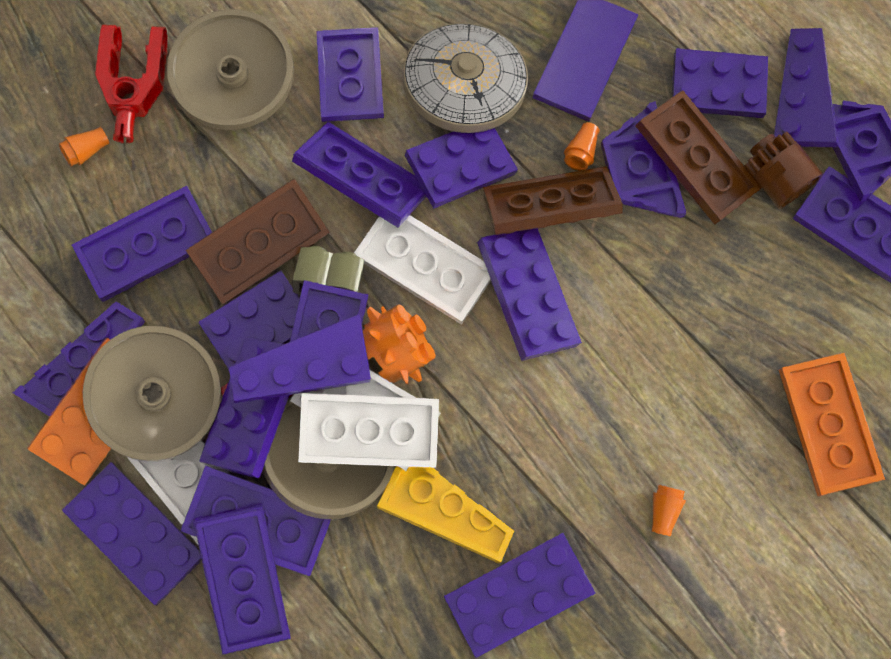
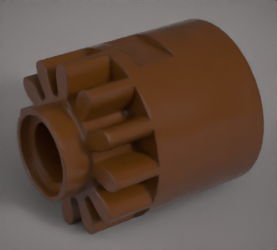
(782, 168)

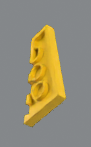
(445, 510)

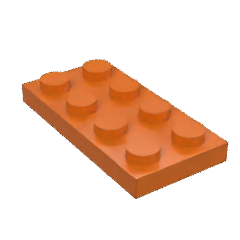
(831, 424)
(67, 436)

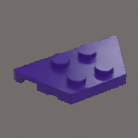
(863, 145)
(640, 172)

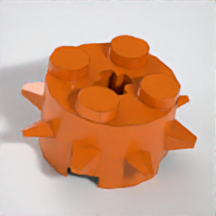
(397, 343)

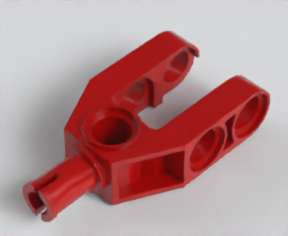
(144, 89)

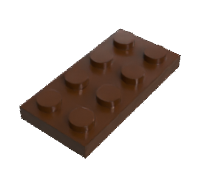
(698, 157)
(552, 200)
(257, 241)

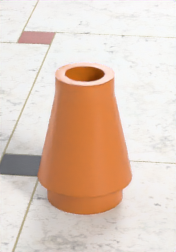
(82, 146)
(582, 148)
(666, 509)

